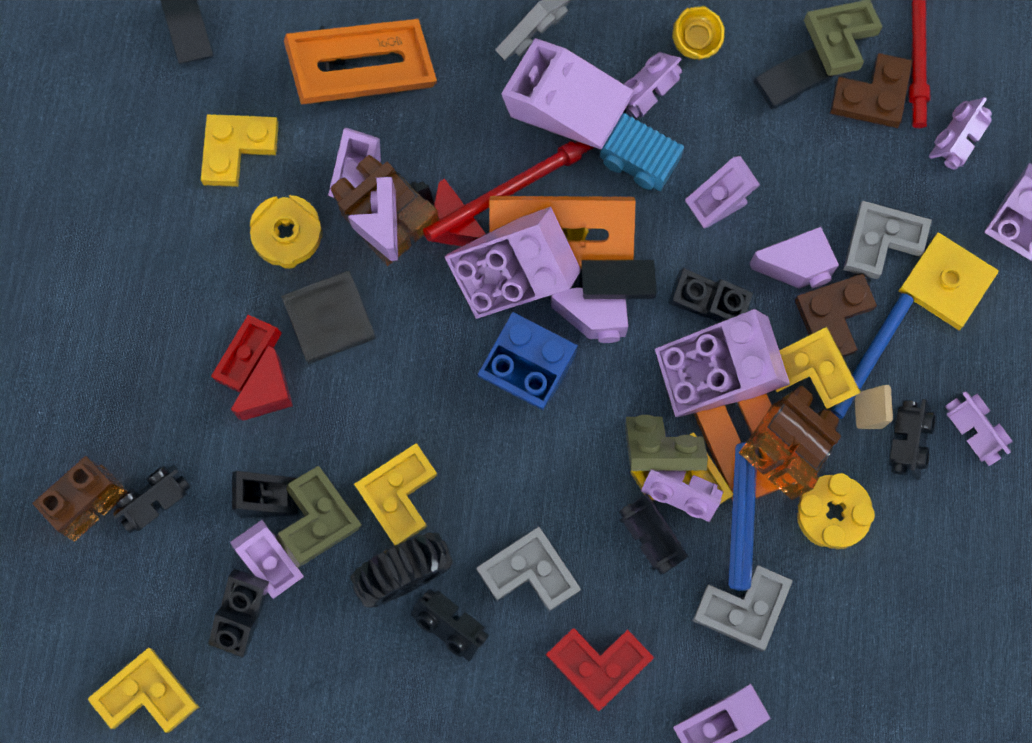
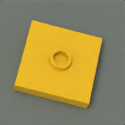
(949, 281)

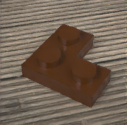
(876, 102)
(833, 305)

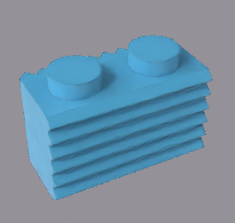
(641, 153)

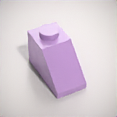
(798, 260)
(593, 317)
(725, 719)

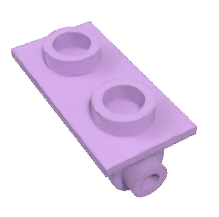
(659, 74)
(968, 120)
(989, 438)
(697, 499)

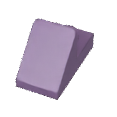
(352, 150)
(723, 192)
(381, 225)
(267, 558)

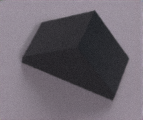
(261, 495)

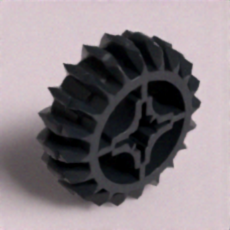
(401, 569)

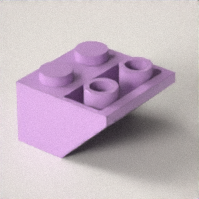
(1014, 217)

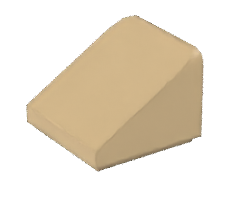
(874, 408)

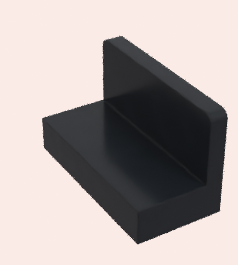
(618, 279)

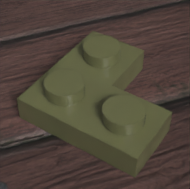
(835, 34)
(653, 450)
(325, 519)

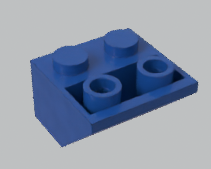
(528, 361)

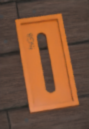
(317, 46)
(606, 213)
(723, 438)

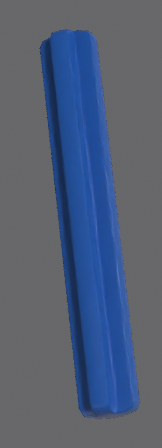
(742, 523)

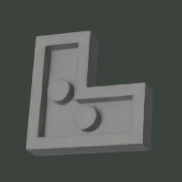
(538, 19)
(880, 229)
(531, 560)
(749, 618)

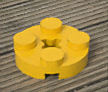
(288, 250)
(856, 512)

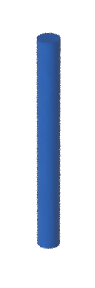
(876, 349)

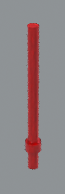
(919, 90)
(566, 155)

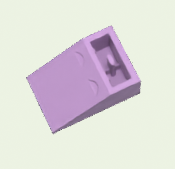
(565, 95)
(515, 264)
(722, 364)

